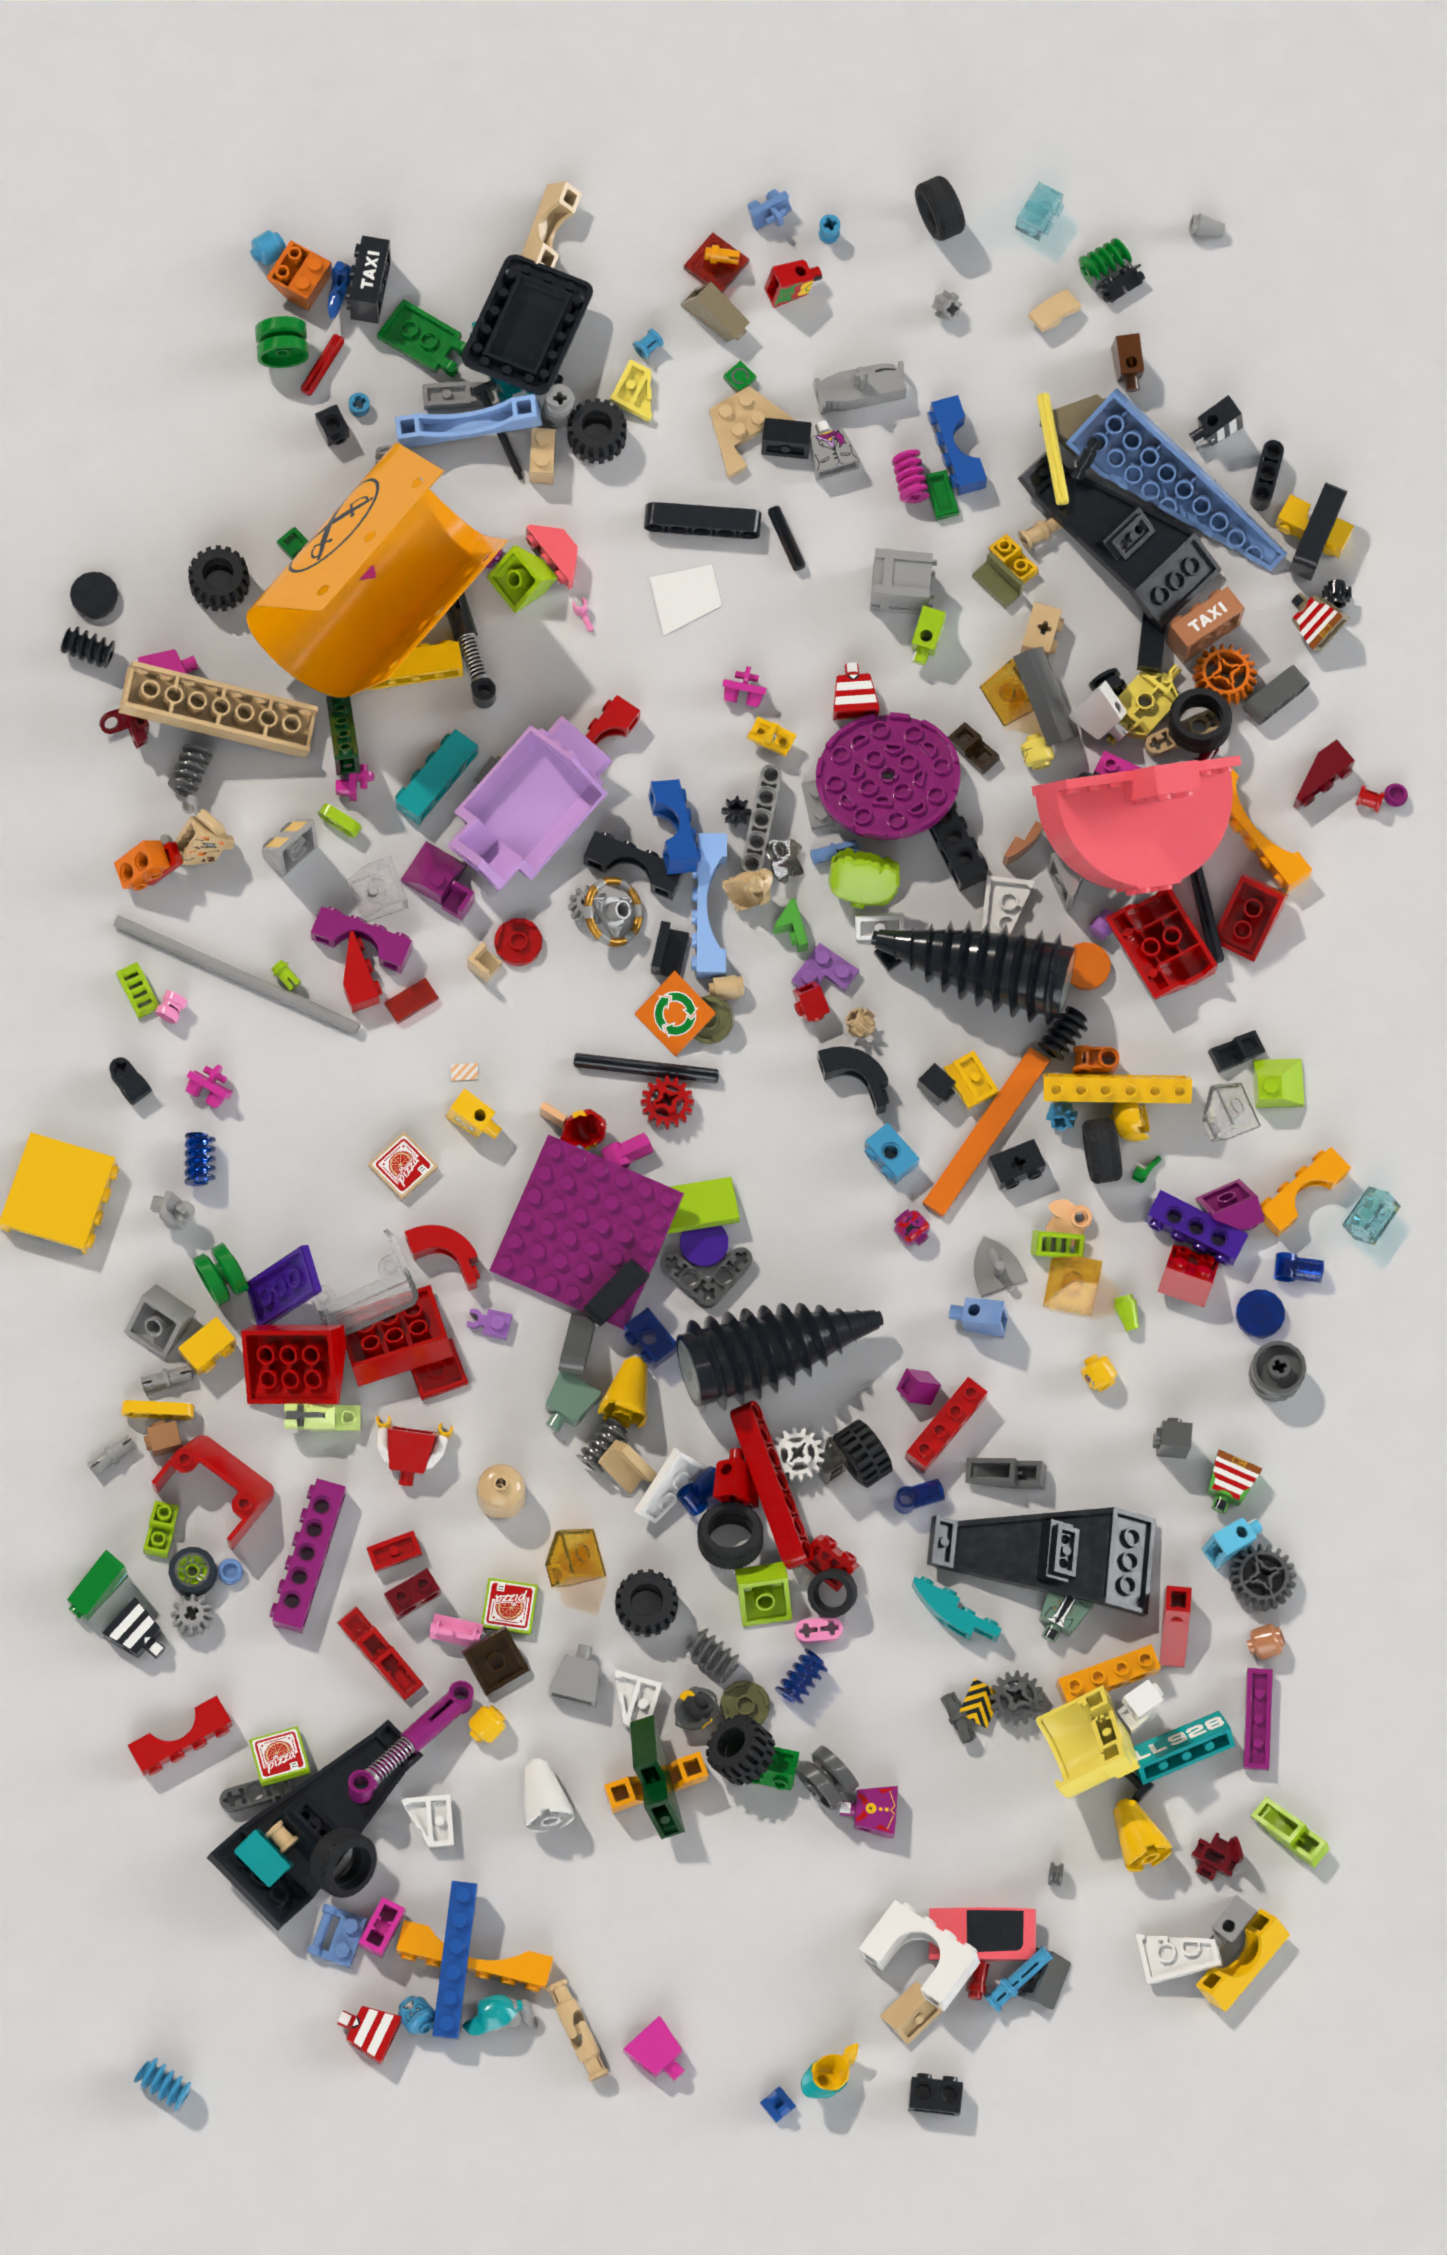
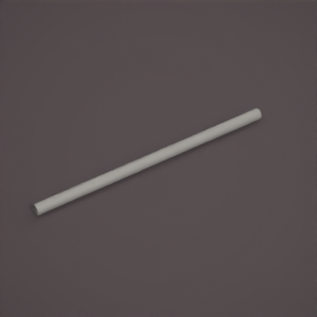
(237, 974)

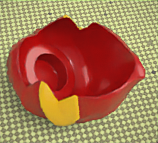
(584, 1129)

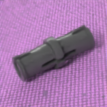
(958, 1719)

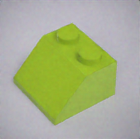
(763, 1594)

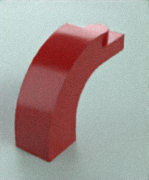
(444, 1240)

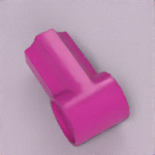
(628, 1151)

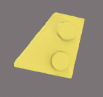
(634, 391)

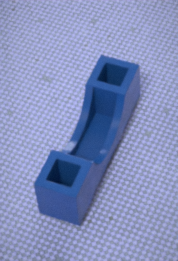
(966, 471)
(668, 802)

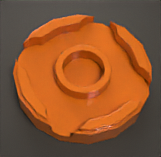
(1090, 966)

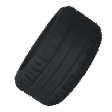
(940, 208)
(1199, 742)
(1102, 1150)
(730, 1557)
(328, 1852)

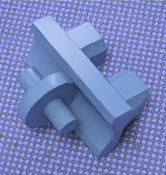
(771, 210)

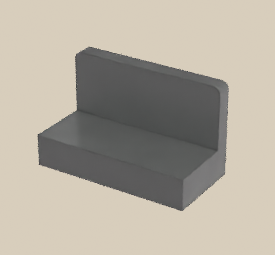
(1047, 1982)

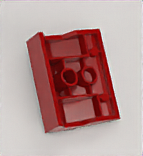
(1162, 944)

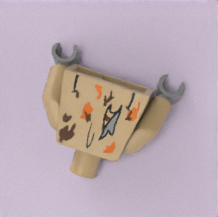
(201, 837)

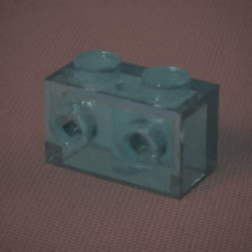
(1039, 211)
(1371, 1215)

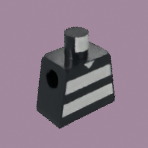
(1218, 422)
(135, 1631)

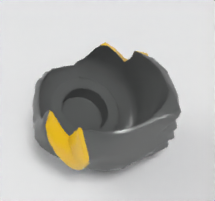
(695, 1708)

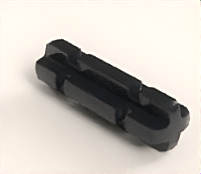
(1086, 458)

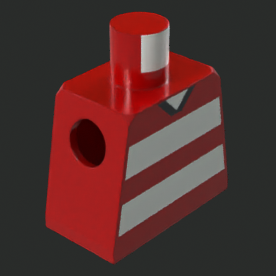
(854, 695)
(371, 2031)

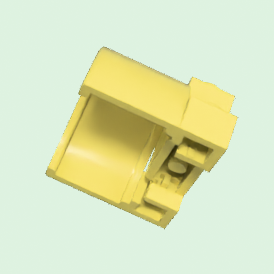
(1088, 1742)

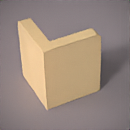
(483, 962)

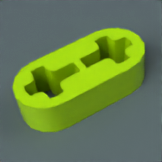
(339, 820)

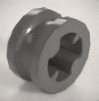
(1055, 1874)

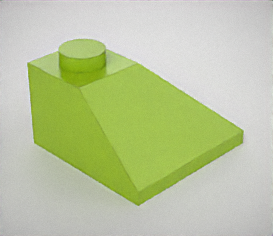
(521, 578)
(1278, 1083)

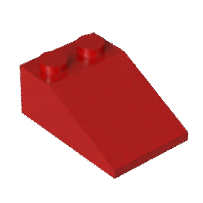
(1250, 916)

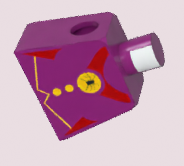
(873, 1810)

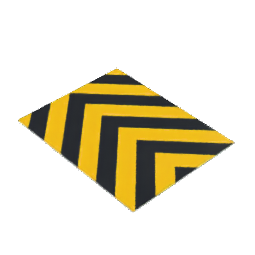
(978, 1704)

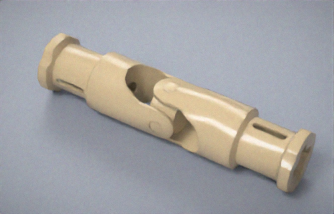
(570, 2012)

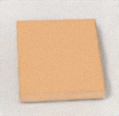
(552, 1115)

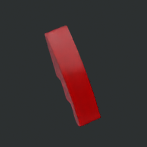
(380, 1653)

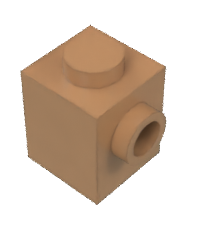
(163, 1438)

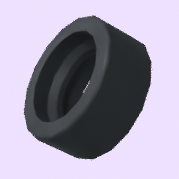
(815, 1601)

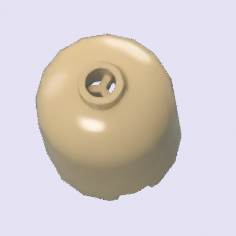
(502, 1501)

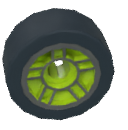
(198, 1560)

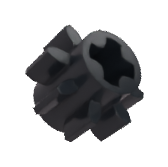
(1337, 593)
(736, 818)

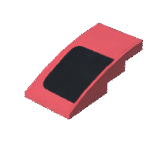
(993, 1932)

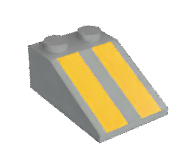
(291, 845)

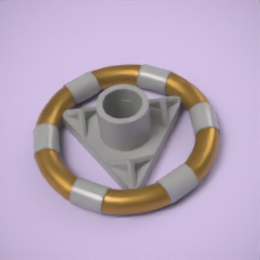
(613, 912)

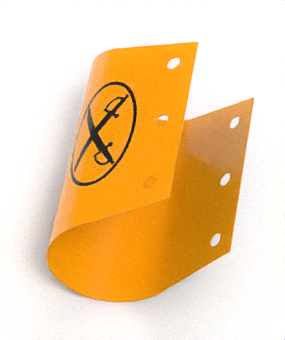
(350, 631)

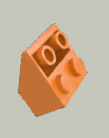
(300, 275)

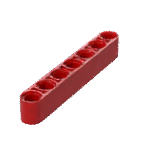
(771, 1485)

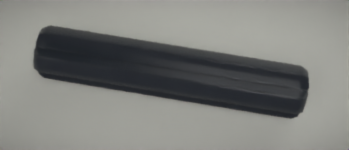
(786, 538)

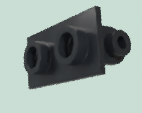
(1128, 277)

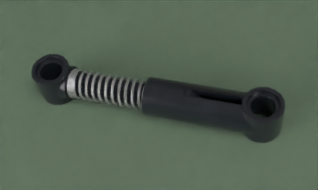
(466, 633)

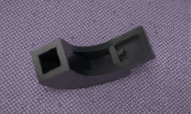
(857, 1064)

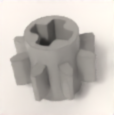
(946, 305)

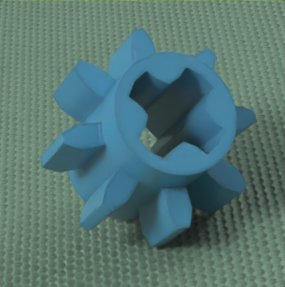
(1061, 1115)

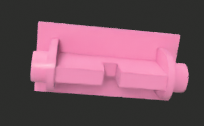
(455, 1630)

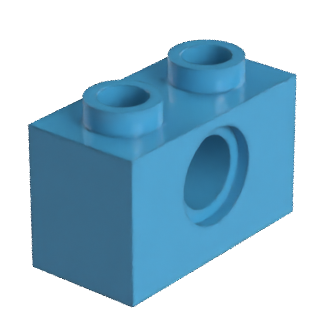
(888, 1139)

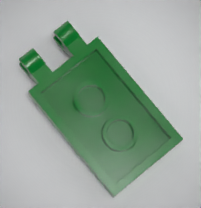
(422, 338)

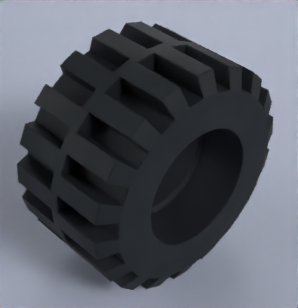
(596, 413)
(213, 561)
(865, 1453)
(646, 1582)
(740, 1750)

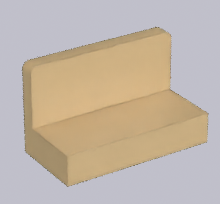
(626, 1466)
(910, 2014)

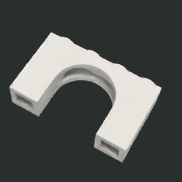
(903, 1925)

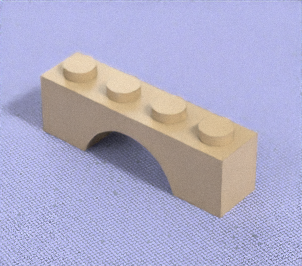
(555, 207)

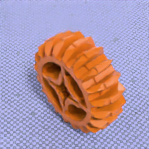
(1240, 666)

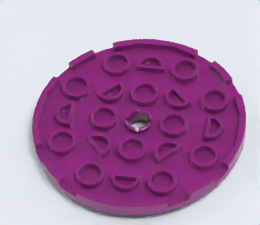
(889, 809)

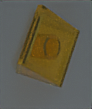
(1007, 694)

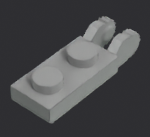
(450, 395)

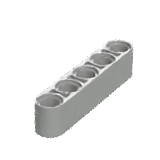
(762, 811)

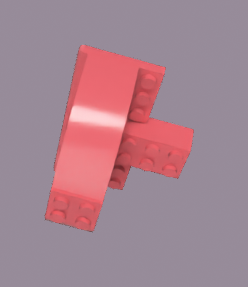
(1139, 825)

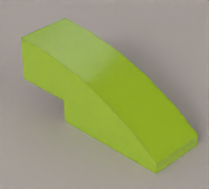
(1290, 1832)

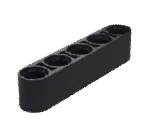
(702, 520)

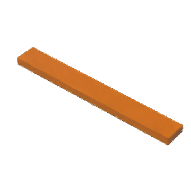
(986, 1132)

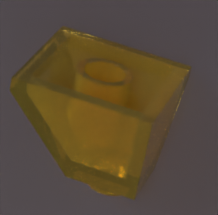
(1072, 1284)
(574, 1558)

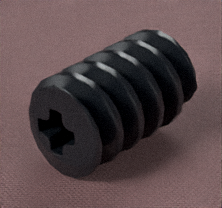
(87, 648)
(1063, 1033)

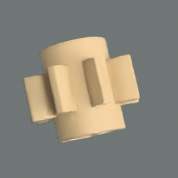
(860, 1022)

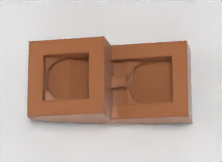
(1020, 847)

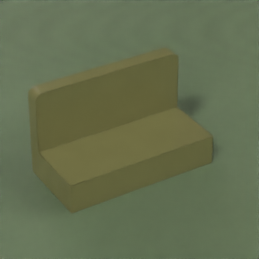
(999, 581)

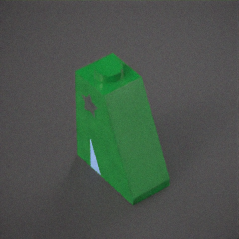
(97, 1586)

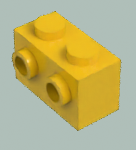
(208, 1346)

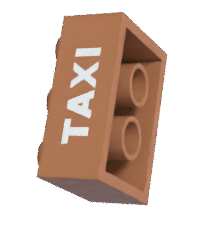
(1204, 624)

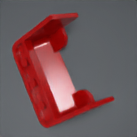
(253, 1490)

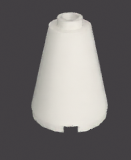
(544, 1798)

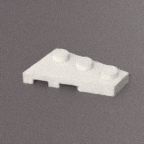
(1004, 901)
(661, 1495)
(1176, 1957)

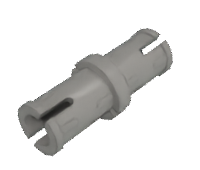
(166, 1378)
(111, 1455)

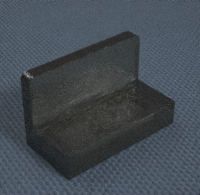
(836, 1465)

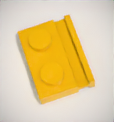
(971, 1079)

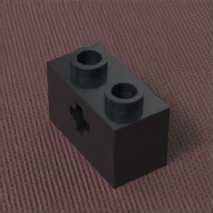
(1025, 1154)

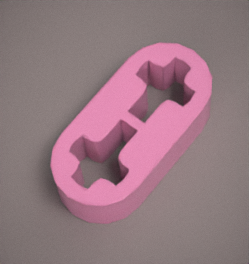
(819, 1636)

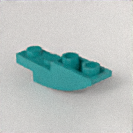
(943, 1606)

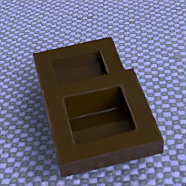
(973, 749)

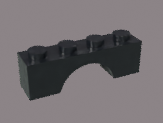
(608, 852)

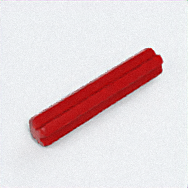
(322, 364)

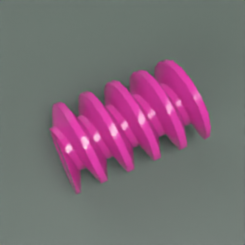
(909, 476)

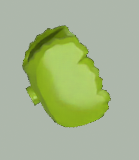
(863, 878)

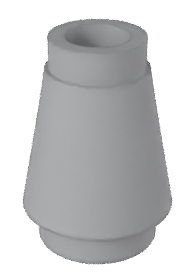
(1205, 226)

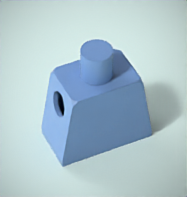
(989, 1319)

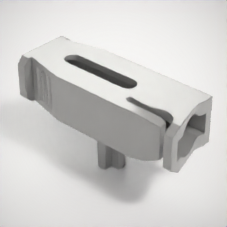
(860, 387)

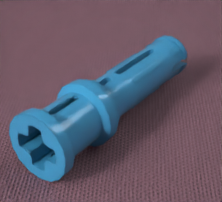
(1009, 1986)

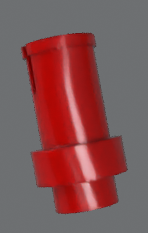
(977, 1986)

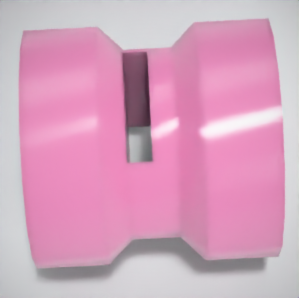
(171, 1007)

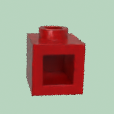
(810, 1002)

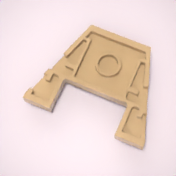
(738, 421)

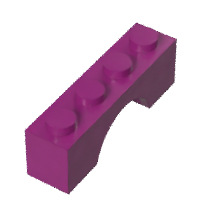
(334, 927)

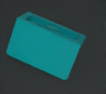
(263, 1857)

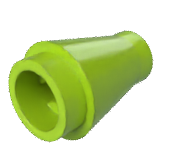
(1127, 1311)

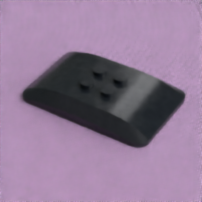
(527, 324)

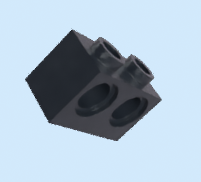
(935, 2103)

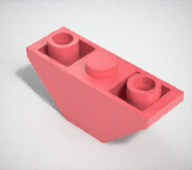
(556, 550)

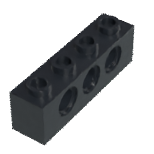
(963, 874)

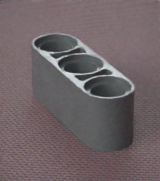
(1276, 695)
(577, 1344)

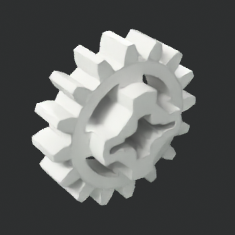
(806, 1460)

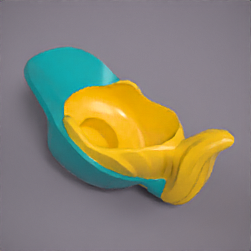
(829, 2074)

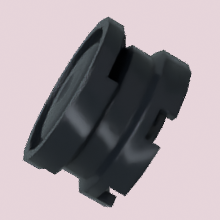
(1112, 677)

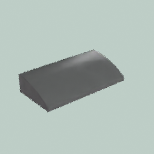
(1045, 696)

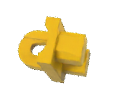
(763, 732)

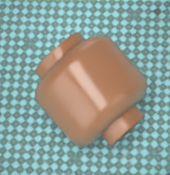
(1266, 1641)

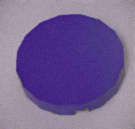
(704, 1246)

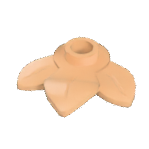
(1064, 1218)

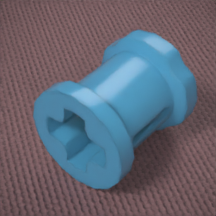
(829, 229)
(648, 343)

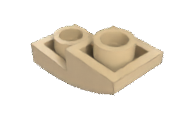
(1053, 310)

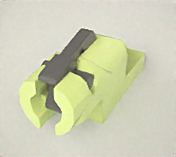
(322, 1417)

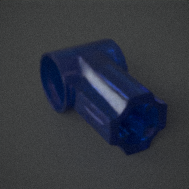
(1291, 1268)
(696, 1494)
(920, 1494)

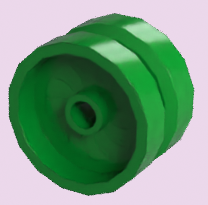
(281, 342)
(222, 1273)

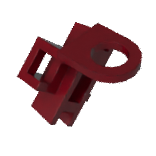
(136, 726)
(1230, 1854)

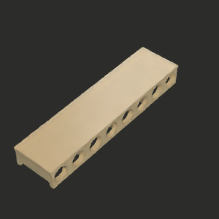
(217, 709)

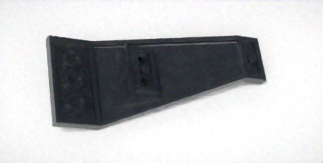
(326, 1806)

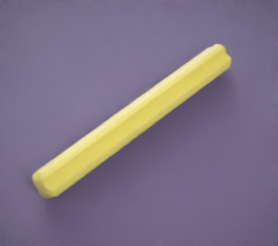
(1052, 449)

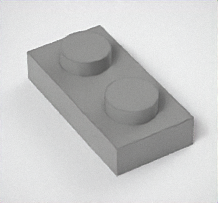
(817, 815)

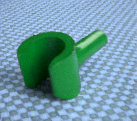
(1141, 1174)

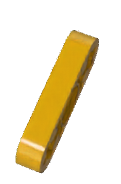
(157, 1410)

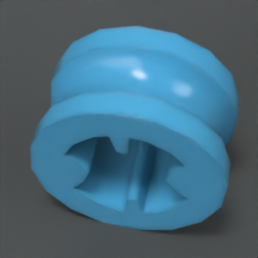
(352, 402)

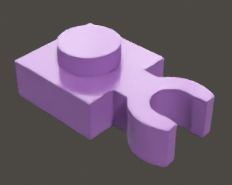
(494, 1323)

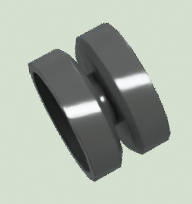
(1270, 1383)
(826, 1777)

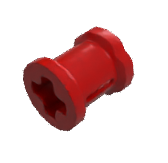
(1370, 798)

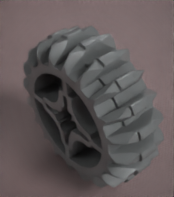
(1258, 1567)

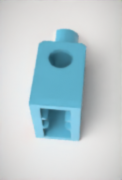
(1230, 1541)

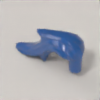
(340, 281)

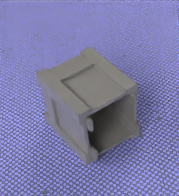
(901, 581)

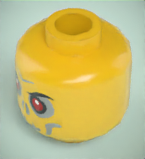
(1098, 1372)

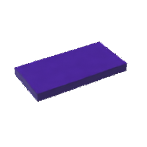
(283, 1286)

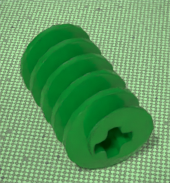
(1102, 259)

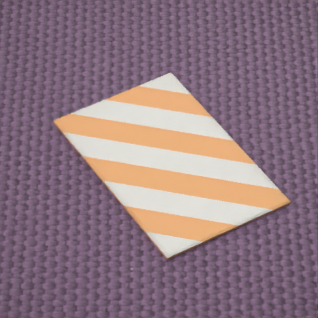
(464, 1071)

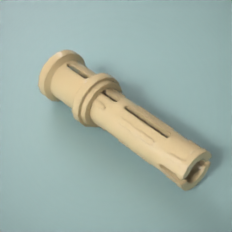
(1040, 531)

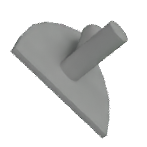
(996, 1267)

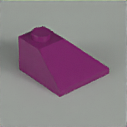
(433, 873)
(1233, 1205)

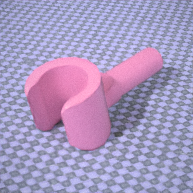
(582, 611)

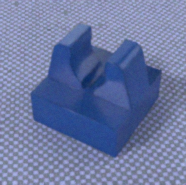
(777, 2104)

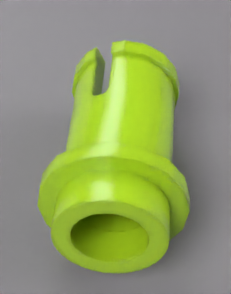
(284, 973)

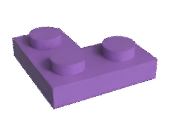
(825, 964)

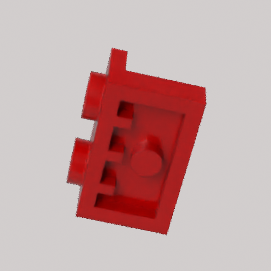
(827, 1556)

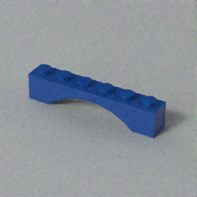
(455, 1960)

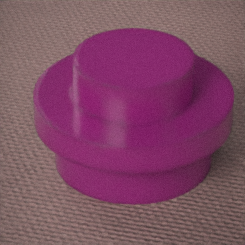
(1395, 795)

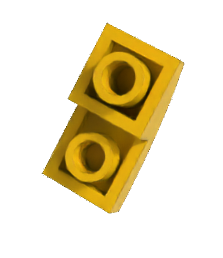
(1011, 555)

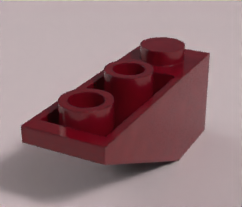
(1329, 765)

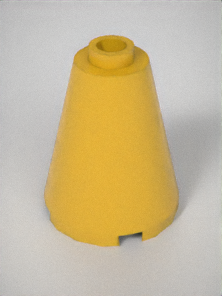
(627, 1394)
(1139, 1836)

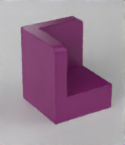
(459, 900)
(918, 1386)

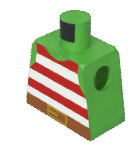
(1231, 1480)

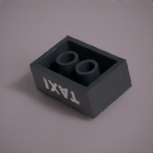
(368, 279)

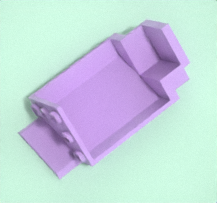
(530, 803)

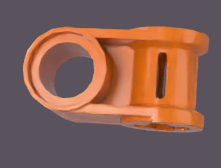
(1093, 1060)

